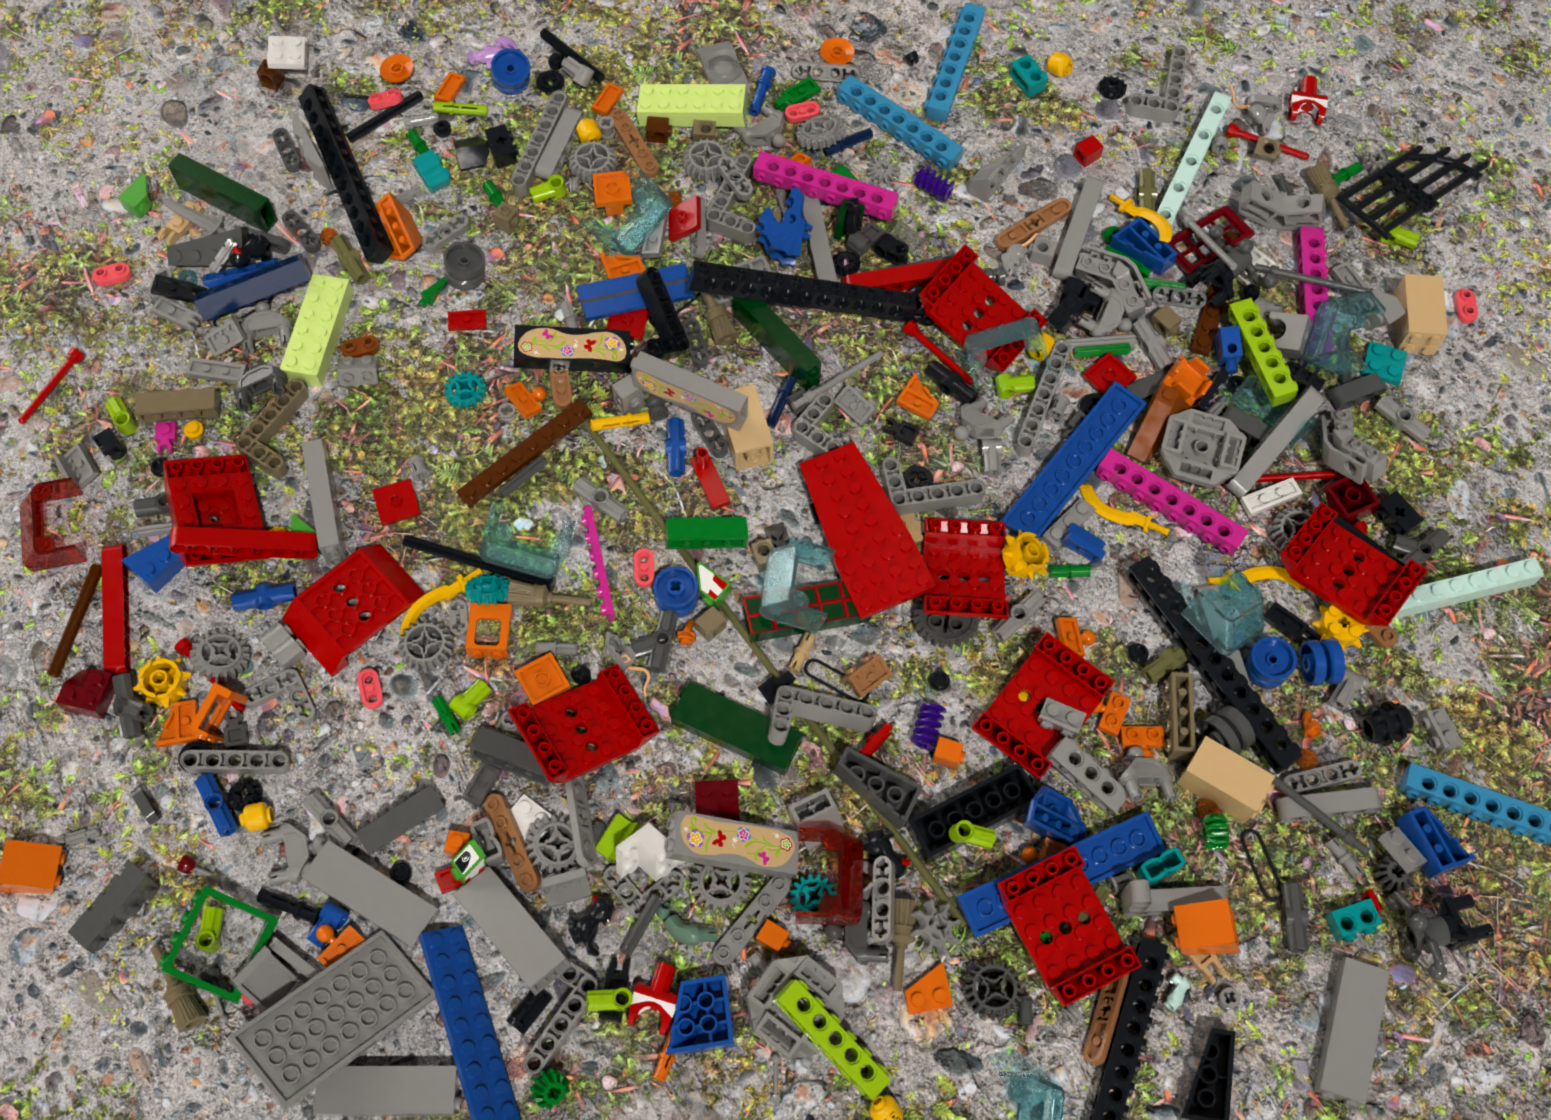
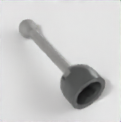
(212, 977)

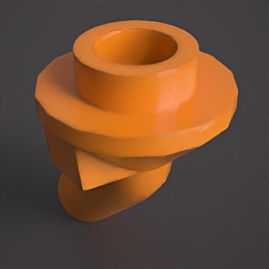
(687, 637)
(1312, 728)

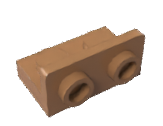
(867, 674)

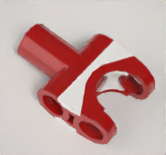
(1307, 101)
(656, 997)

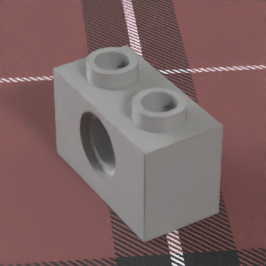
(626, 396)

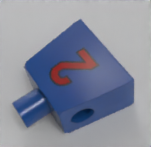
(1228, 348)

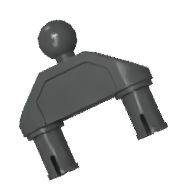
(257, 380)
(856, 937)

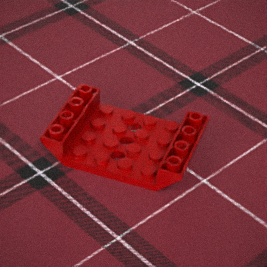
(961, 290)
(969, 551)
(1376, 584)
(332, 627)
(1048, 672)
(604, 708)
(1055, 894)

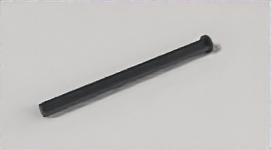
(473, 560)

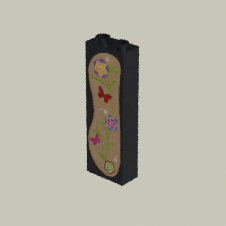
(572, 349)

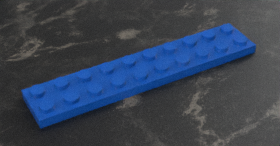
(1074, 461)
(1103, 857)
(468, 1025)

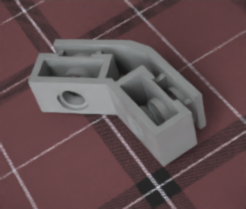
(1279, 210)
(1114, 272)
(1347, 453)

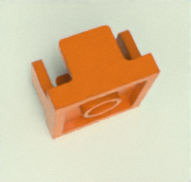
(612, 191)
(1188, 378)
(542, 679)

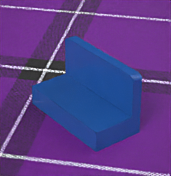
(1084, 543)

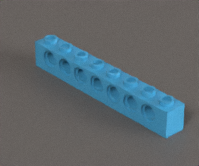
(955, 62)
(899, 123)
(1479, 797)

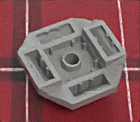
(1213, 434)
(772, 1023)

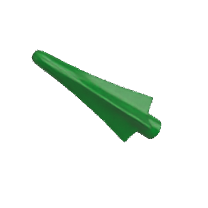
(430, 294)

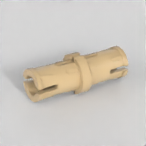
(801, 652)

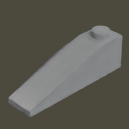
(990, 177)

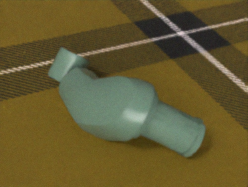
(684, 933)

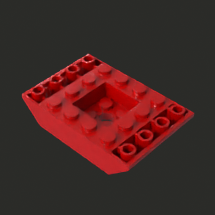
(212, 488)

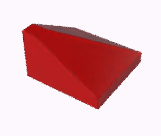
(1370, 894)

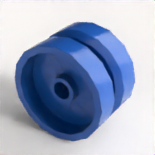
(510, 71)
(676, 591)
(1322, 661)
(1270, 662)

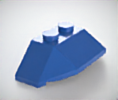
(213, 279)
(1054, 817)

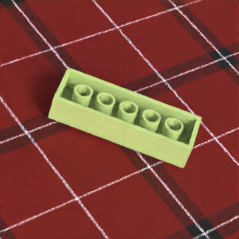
(687, 102)
(317, 329)

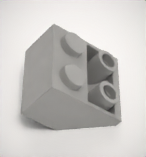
(1393, 311)
(816, 812)

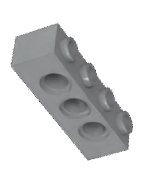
(1092, 788)

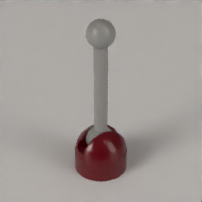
(188, 865)

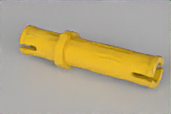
(620, 421)

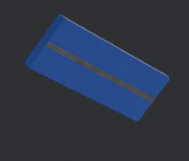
(623, 295)

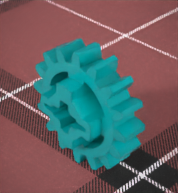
(465, 390)
(487, 589)
(806, 892)

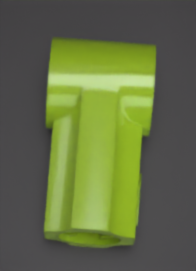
(553, 188)
(1401, 236)
(1009, 385)
(121, 416)
(466, 704)
(974, 834)
(210, 927)
(606, 1000)

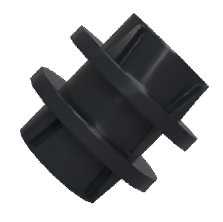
(1305, 377)
(1386, 723)

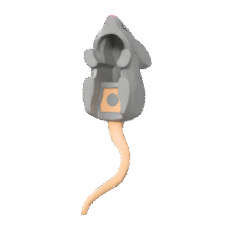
(1256, 116)
(1015, 256)
(622, 655)

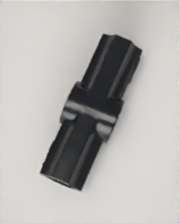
(950, 382)

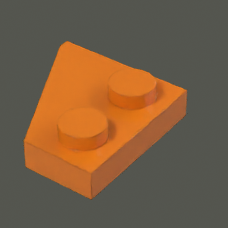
(621, 265)
(918, 399)
(177, 725)
(929, 992)

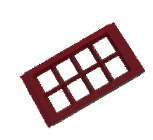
(1235, 221)

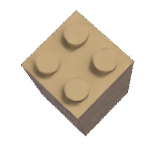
(1425, 320)
(753, 443)
(1227, 780)

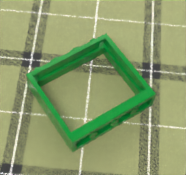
(189, 917)

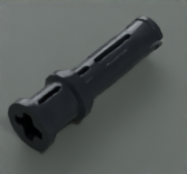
(299, 910)

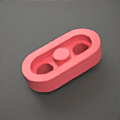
(385, 99)
(800, 112)
(111, 275)
(1465, 301)
(644, 569)
(370, 690)

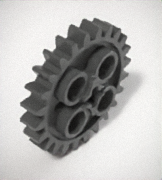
(924, 622)

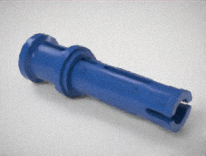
(763, 85)

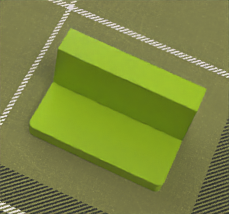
(615, 833)

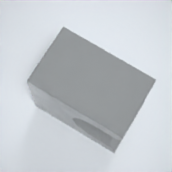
(1296, 333)

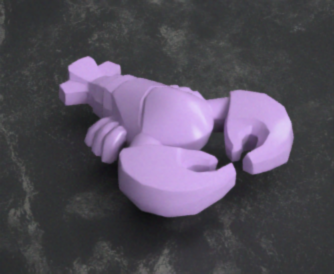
(488, 52)

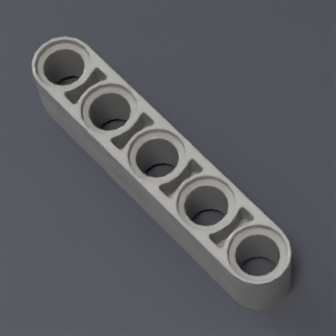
(559, 143)
(226, 756)
(1332, 804)

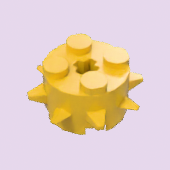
(1025, 555)
(1339, 626)
(162, 681)

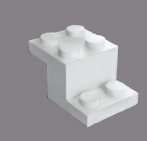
(287, 52)
(647, 851)

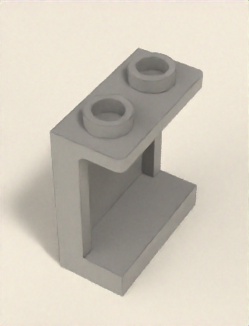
(265, 980)

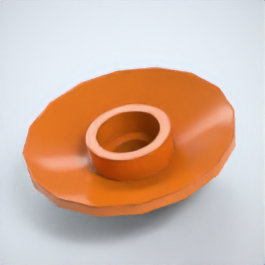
(837, 51)
(396, 68)

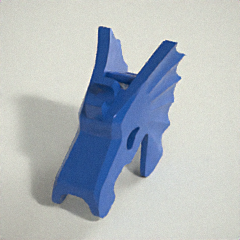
(783, 239)

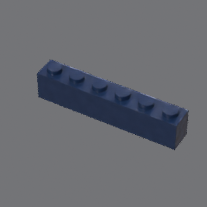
(252, 287)

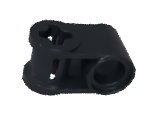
(891, 250)

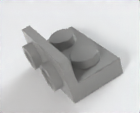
(225, 337)
(856, 404)
(1061, 717)
(1440, 730)

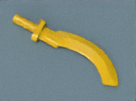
(1157, 219)
(1118, 516)
(1259, 573)
(435, 596)

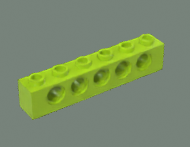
(1276, 392)
(877, 1076)

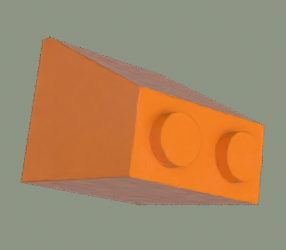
(30, 867)
(1206, 928)

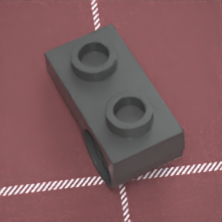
(864, 239)

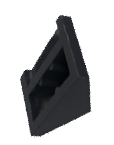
(471, 153)

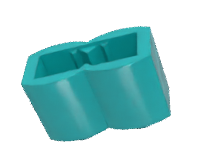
(431, 171)
(1163, 867)

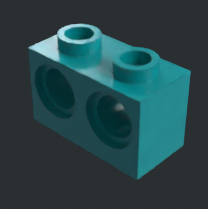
(1028, 75)
(1352, 917)

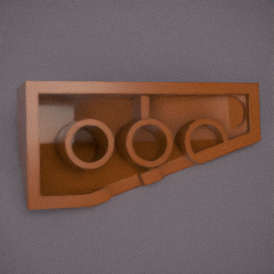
(1152, 427)

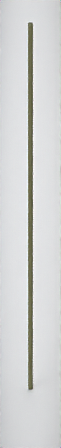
(773, 671)

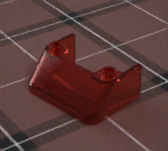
(40, 551)
(846, 906)

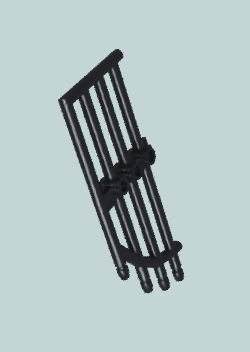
(1409, 190)

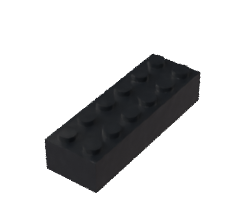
(985, 805)

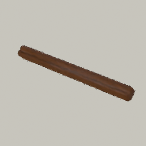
(74, 621)

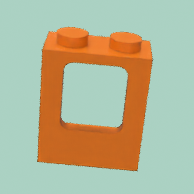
(499, 612)
(225, 697)

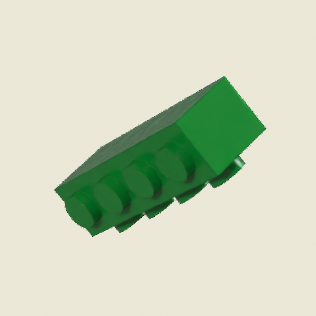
(706, 532)

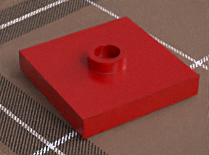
(685, 218)
(630, 321)
(1106, 372)
(396, 502)

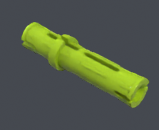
(460, 108)

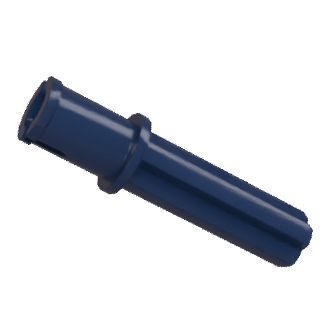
(847, 142)
(781, 400)

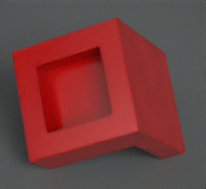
(1088, 151)

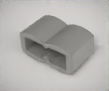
(283, 646)
(487, 840)

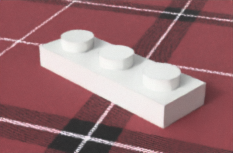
(1270, 497)

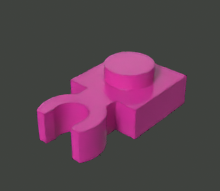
(165, 434)

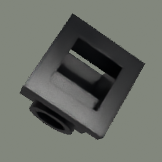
(109, 444)

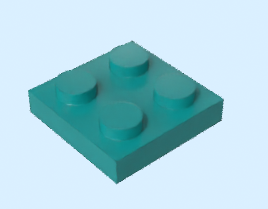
(1385, 361)

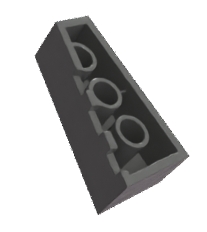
(203, 250)
(879, 786)
(114, 907)

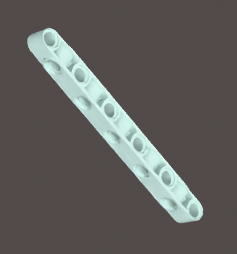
(1193, 157)

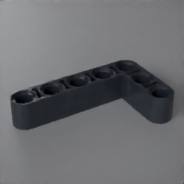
(664, 316)

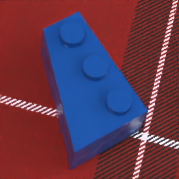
(1143, 244)
(154, 564)
(1433, 842)

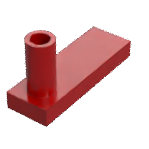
(709, 479)

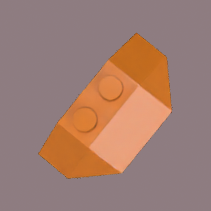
(398, 226)

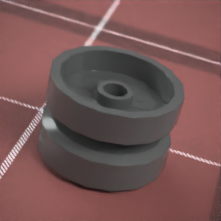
(464, 265)
(1229, 729)

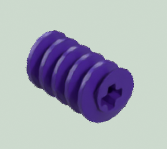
(934, 184)
(926, 725)

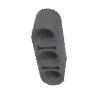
(1357, 391)
(1247, 424)

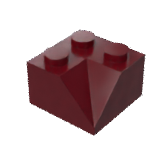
(1351, 499)
(87, 693)
(717, 798)

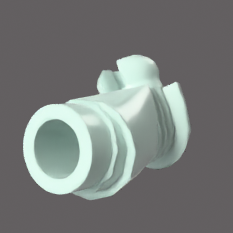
(1177, 992)

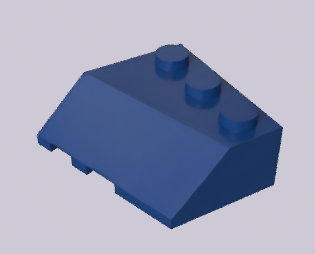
(703, 1017)

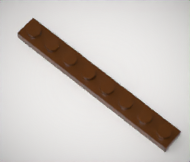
(1209, 319)
(524, 453)

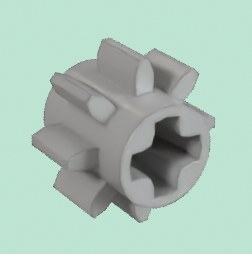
(1374, 162)

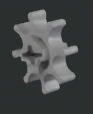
(935, 928)

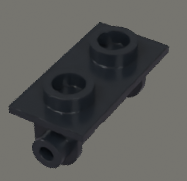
(529, 1010)

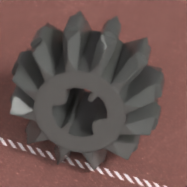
(1398, 880)

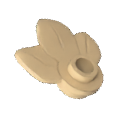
(914, 526)

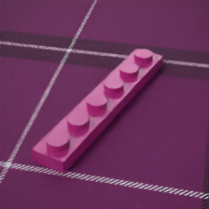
(599, 571)

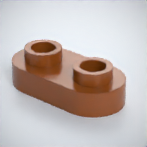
(360, 347)

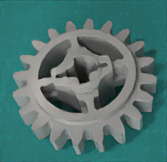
(820, 132)
(220, 657)
(538, 848)
(714, 889)

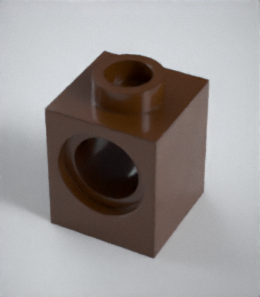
(270, 77)
(658, 129)

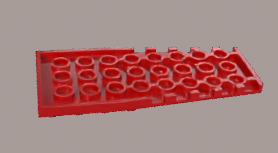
(869, 537)

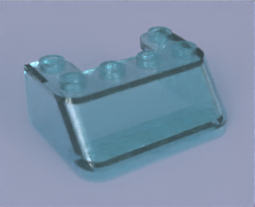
(1231, 622)

